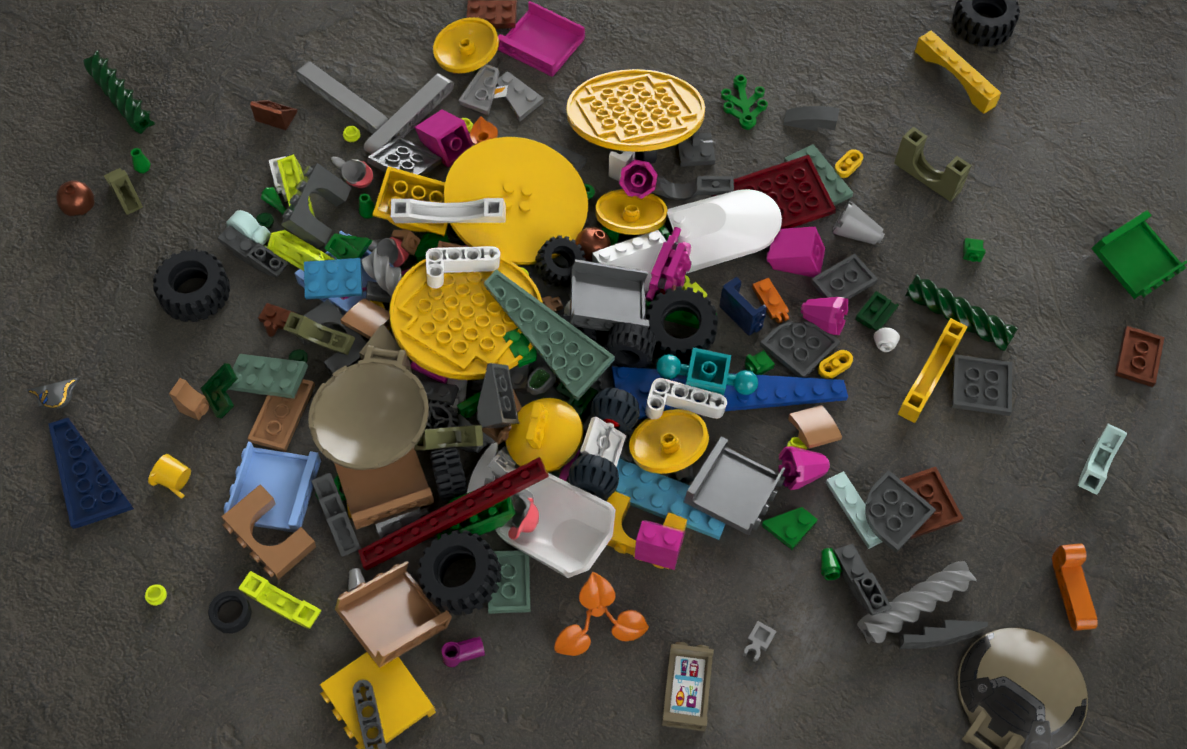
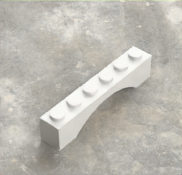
(479, 211)

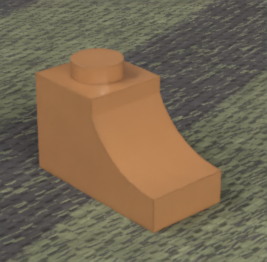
(189, 400)

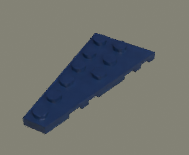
(85, 482)

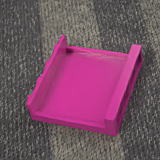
(542, 39)

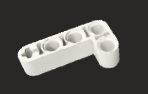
(459, 260)
(686, 402)

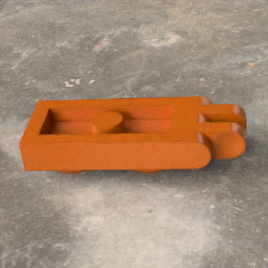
(771, 299)

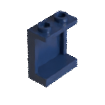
(739, 309)

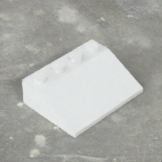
(633, 254)

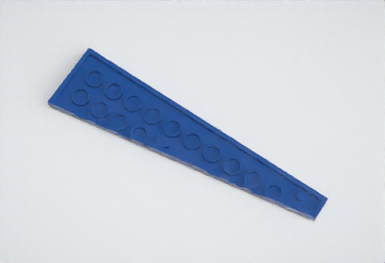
(771, 390)

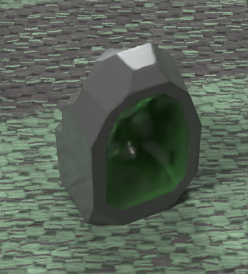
(540, 380)

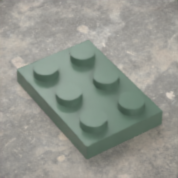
(514, 588)

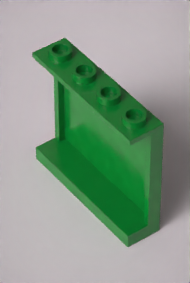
(1138, 257)

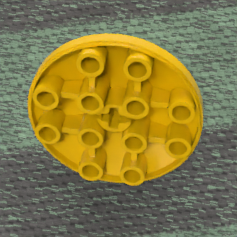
(548, 431)

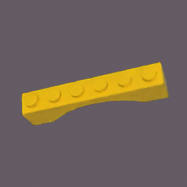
(980, 91)
(932, 370)

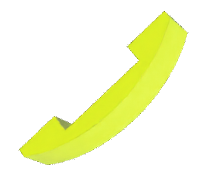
(279, 601)

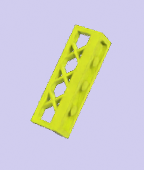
(291, 175)
(294, 249)

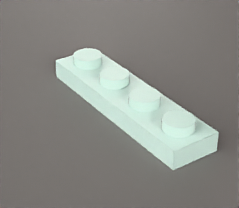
(853, 507)

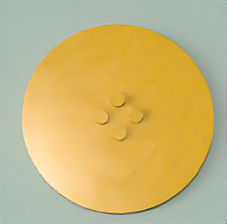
(635, 110)
(539, 191)
(455, 326)

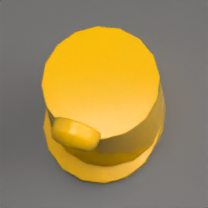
(170, 474)

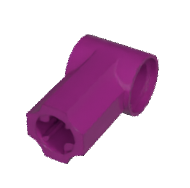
(465, 651)

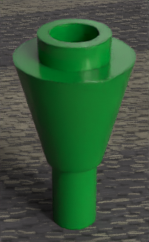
(272, 198)

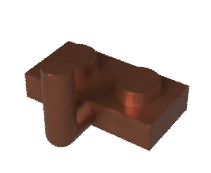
(273, 318)

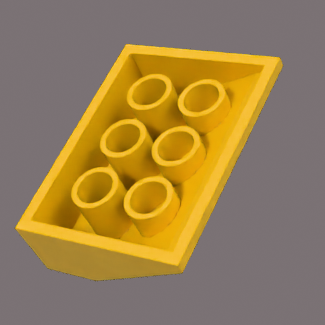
(407, 185)

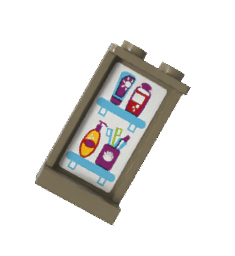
(687, 687)

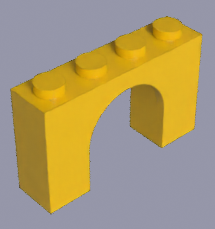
(620, 540)

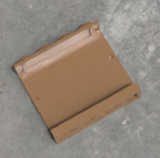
(384, 490)

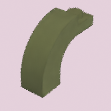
(318, 334)
(450, 436)

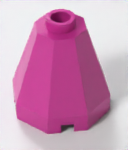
(638, 178)
(826, 313)
(802, 466)

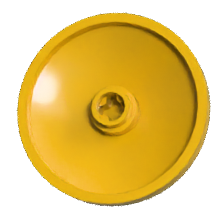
(465, 45)
(631, 214)
(669, 442)

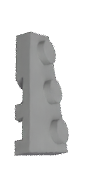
(481, 90)
(520, 96)
(502, 463)

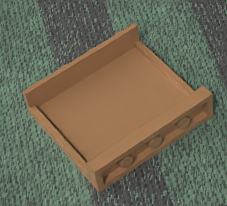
(390, 614)

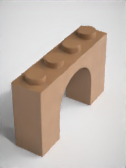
(276, 558)

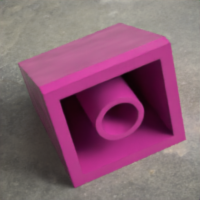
(445, 136)
(797, 251)
(658, 544)

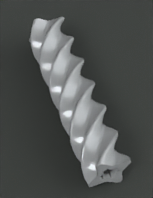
(379, 269)
(919, 598)

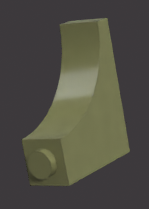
(123, 190)

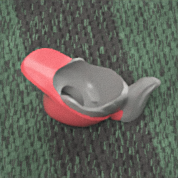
(354, 172)
(392, 248)
(525, 516)

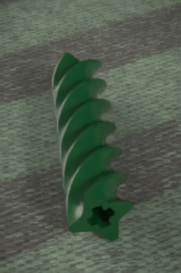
(119, 96)
(942, 302)

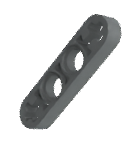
(371, 722)

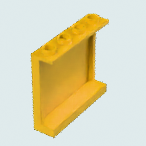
(396, 693)

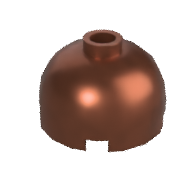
(75, 198)
(592, 240)

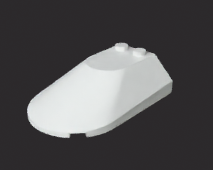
(726, 226)
(570, 527)

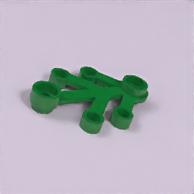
(746, 119)

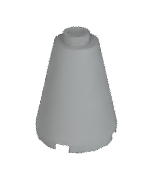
(857, 225)

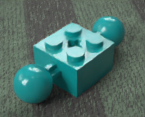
(708, 372)

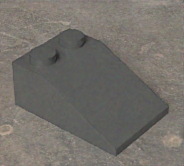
(497, 400)

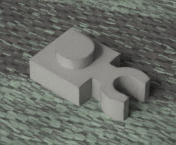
(760, 638)

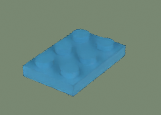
(333, 278)

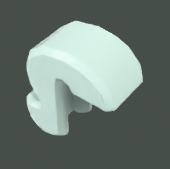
(249, 227)

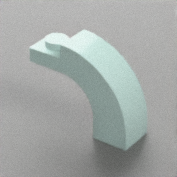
(1100, 458)

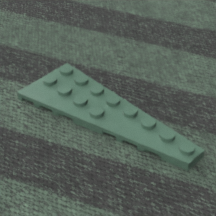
(563, 347)

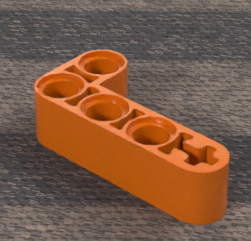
(1073, 586)

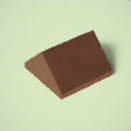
(273, 113)

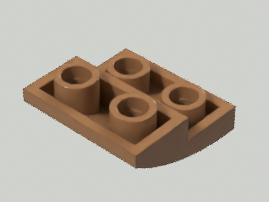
(366, 318)
(815, 426)

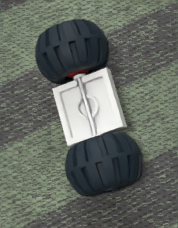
(612, 415)

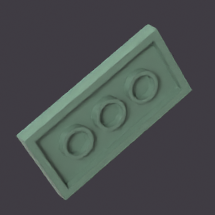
(832, 181)
(268, 375)

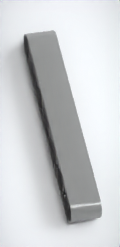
(341, 97)
(411, 113)

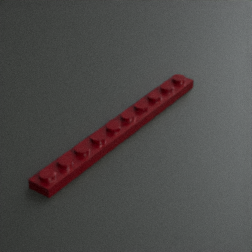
(453, 513)

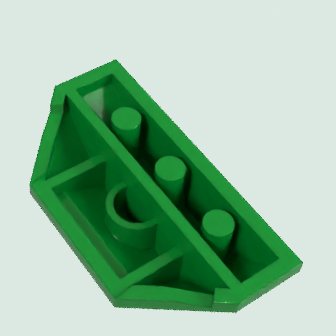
(486, 520)

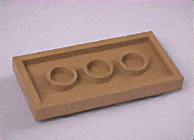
(280, 418)

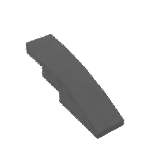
(336, 514)
(948, 633)

